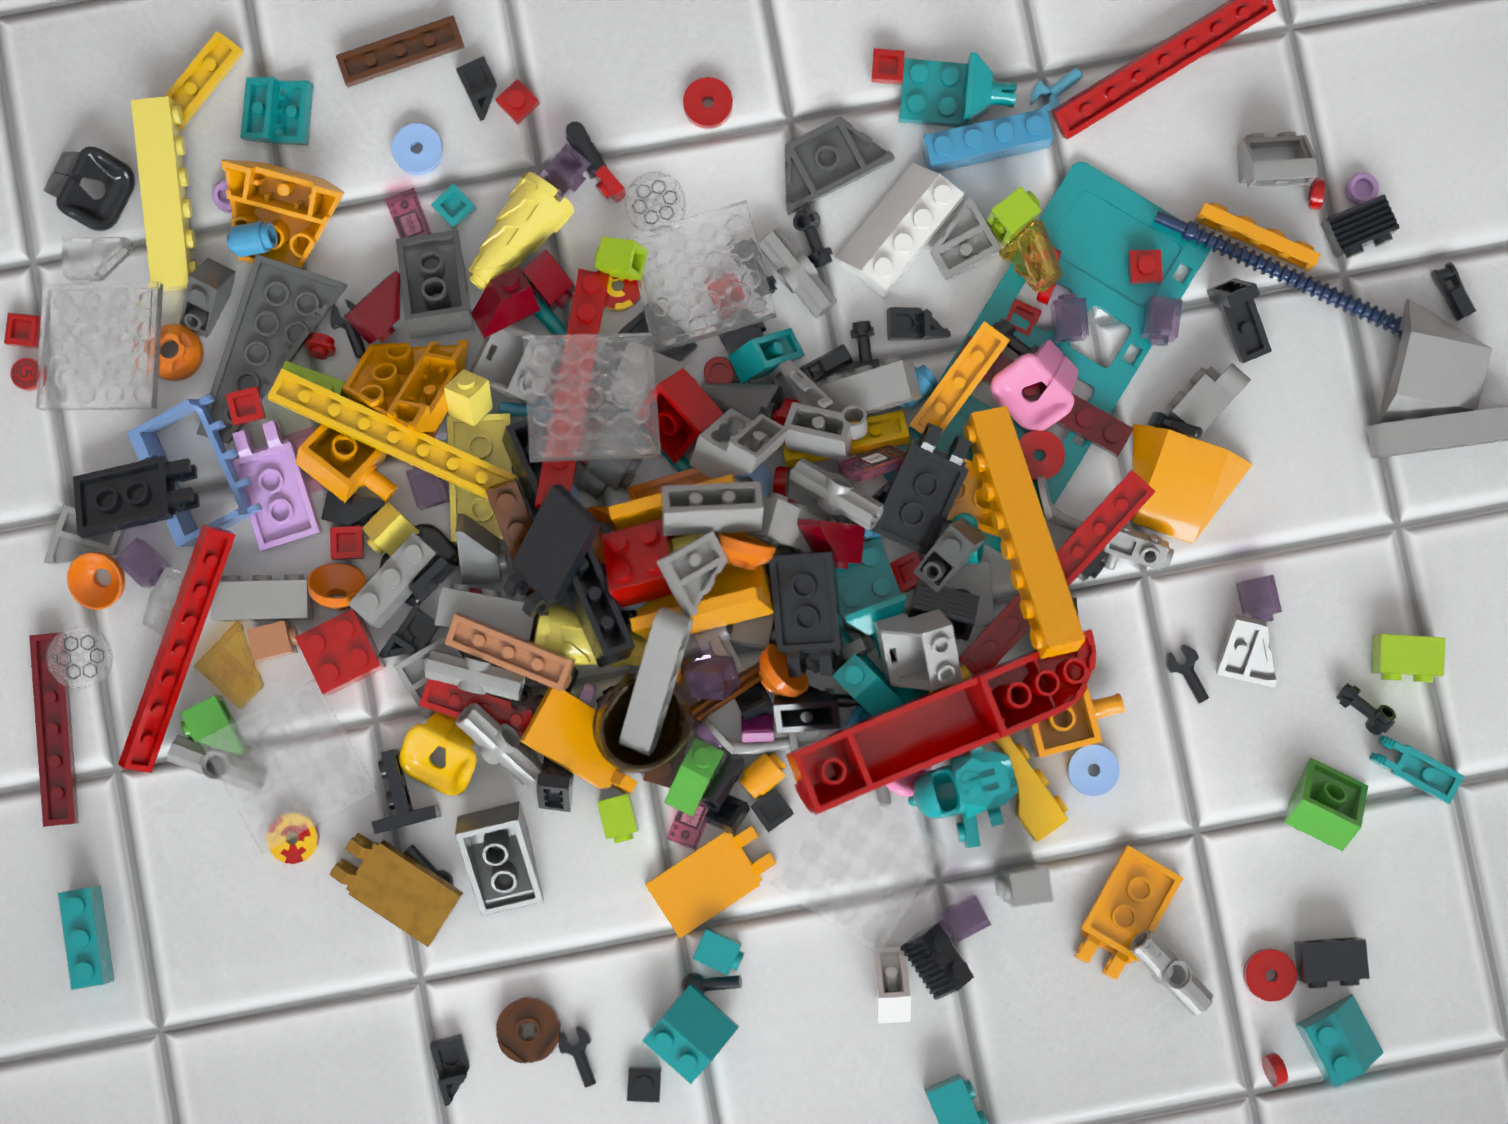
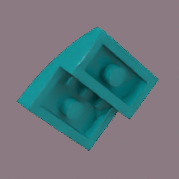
(276, 111)

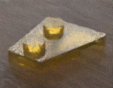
(1033, 256)
(232, 667)

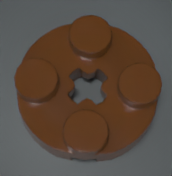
(532, 1048)

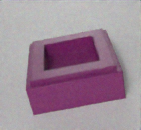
(758, 728)

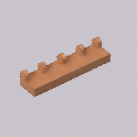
(510, 652)

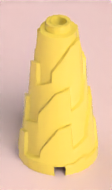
(520, 228)
(563, 633)

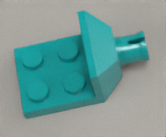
(951, 92)
(869, 591)

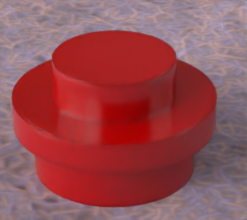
(320, 346)

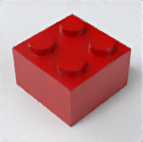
(683, 414)
(633, 565)
(340, 652)

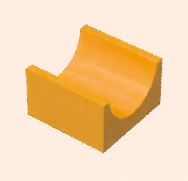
(735, 595)

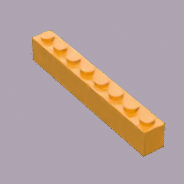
(1023, 533)

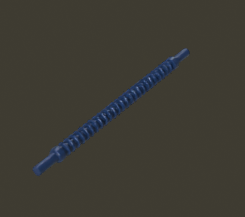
(1191, 231)

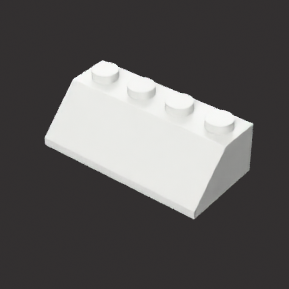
(900, 227)

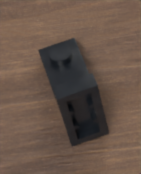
(1241, 317)
(554, 787)
(399, 797)

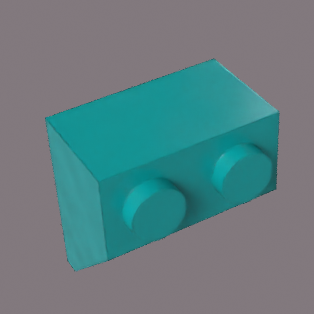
(690, 1033)
(1340, 1041)

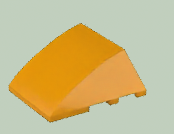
(289, 199)
(407, 381)
(1188, 479)

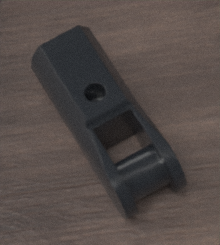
(581, 142)
(1456, 297)
(828, 363)
(723, 782)

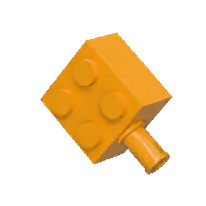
(343, 464)
(1074, 726)

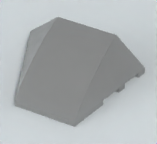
(1435, 369)

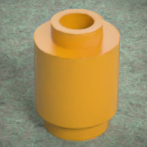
(763, 774)

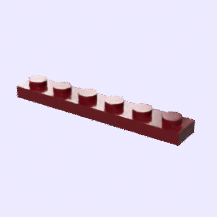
(1083, 418)
(53, 739)

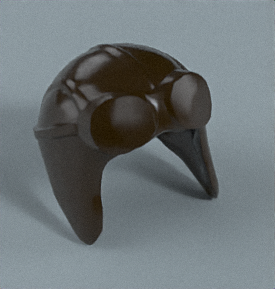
(609, 721)

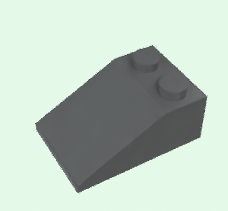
(434, 284)
(499, 858)

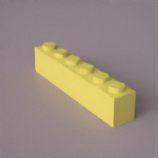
(164, 191)

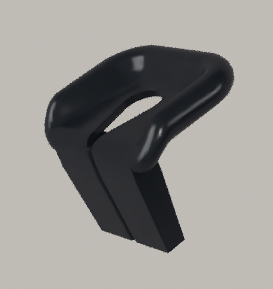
(76, 202)
(438, 571)

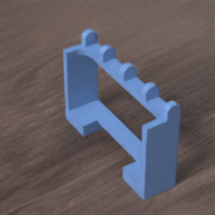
(148, 446)

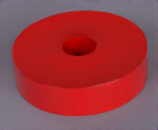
(711, 116)
(1050, 446)
(1284, 979)

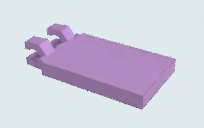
(277, 486)

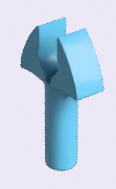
(1055, 90)

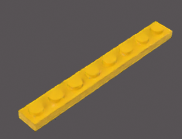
(385, 434)

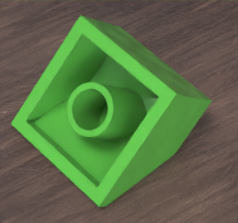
(1327, 805)

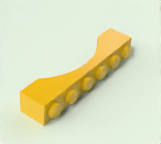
(1034, 804)

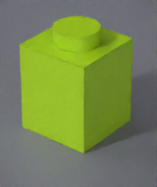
(621, 258)
(618, 818)

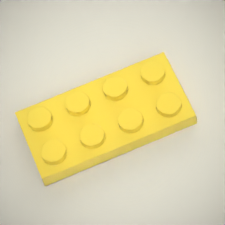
(485, 443)

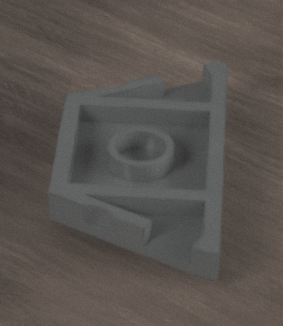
(828, 161)

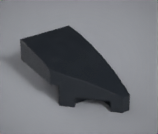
(478, 84)
(913, 324)
(354, 511)
(412, 634)
(451, 1064)

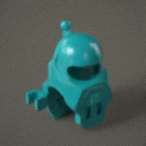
(967, 787)

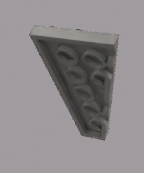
(270, 327)

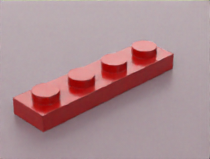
(451, 700)

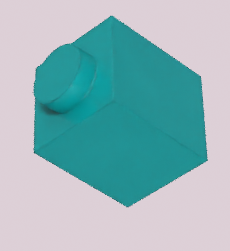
(718, 951)

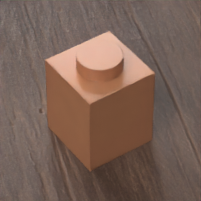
(273, 640)

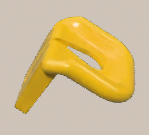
(424, 739)

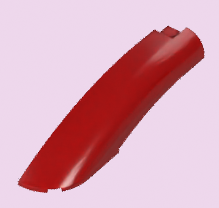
(939, 725)

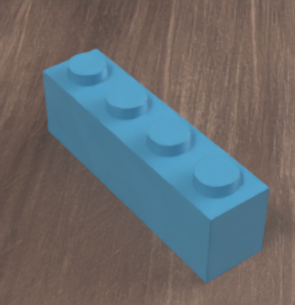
(987, 141)

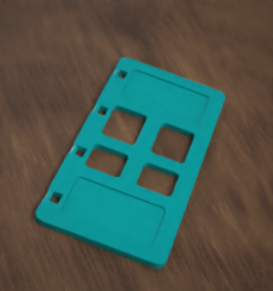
(1095, 228)

